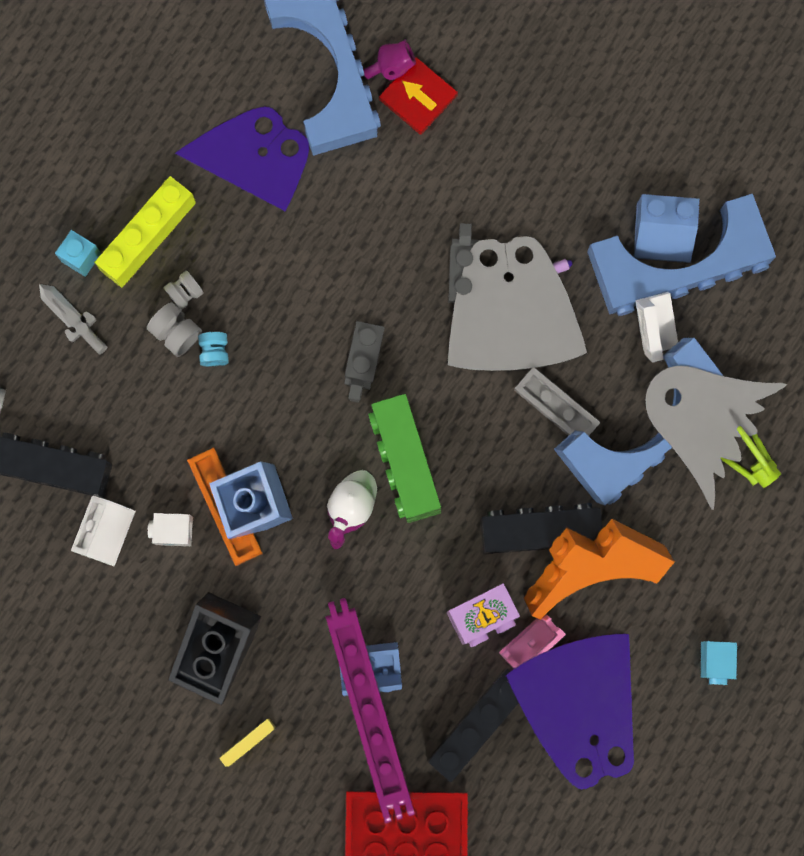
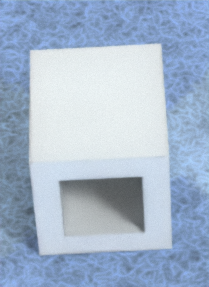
(171, 529)

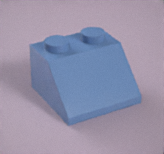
(666, 228)
(251, 500)

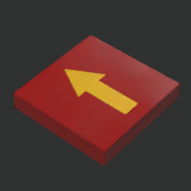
(418, 96)

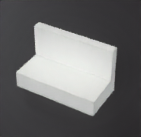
(656, 325)
(103, 530)

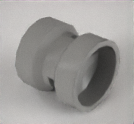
(178, 294)

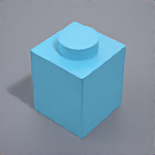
(78, 253)
(718, 661)

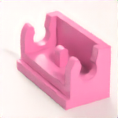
(532, 641)

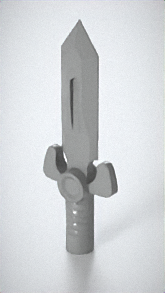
(71, 318)

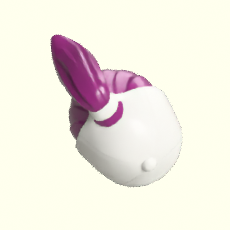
(350, 505)

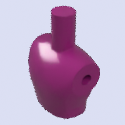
(392, 62)

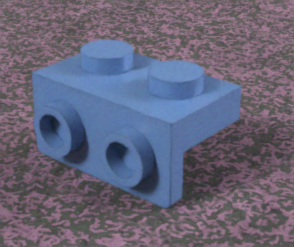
(385, 666)

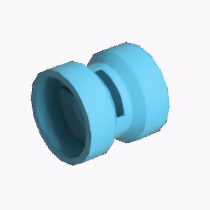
(213, 349)

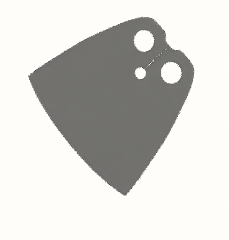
(514, 321)

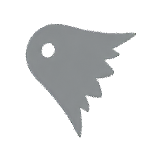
(705, 418)

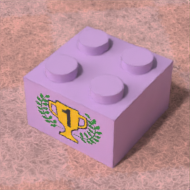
(483, 614)

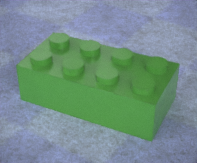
(406, 458)

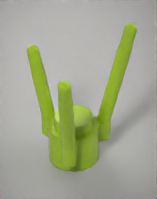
(764, 470)

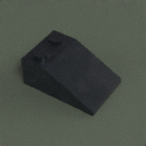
(214, 647)

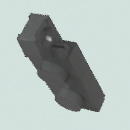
(459, 258)
(363, 358)

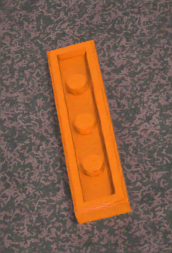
(206, 470)

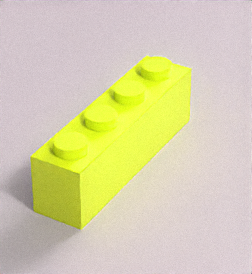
(145, 232)

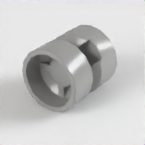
(171, 326)

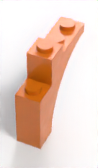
(583, 562)

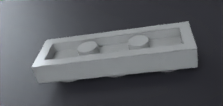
(555, 404)

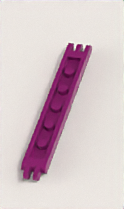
(368, 711)

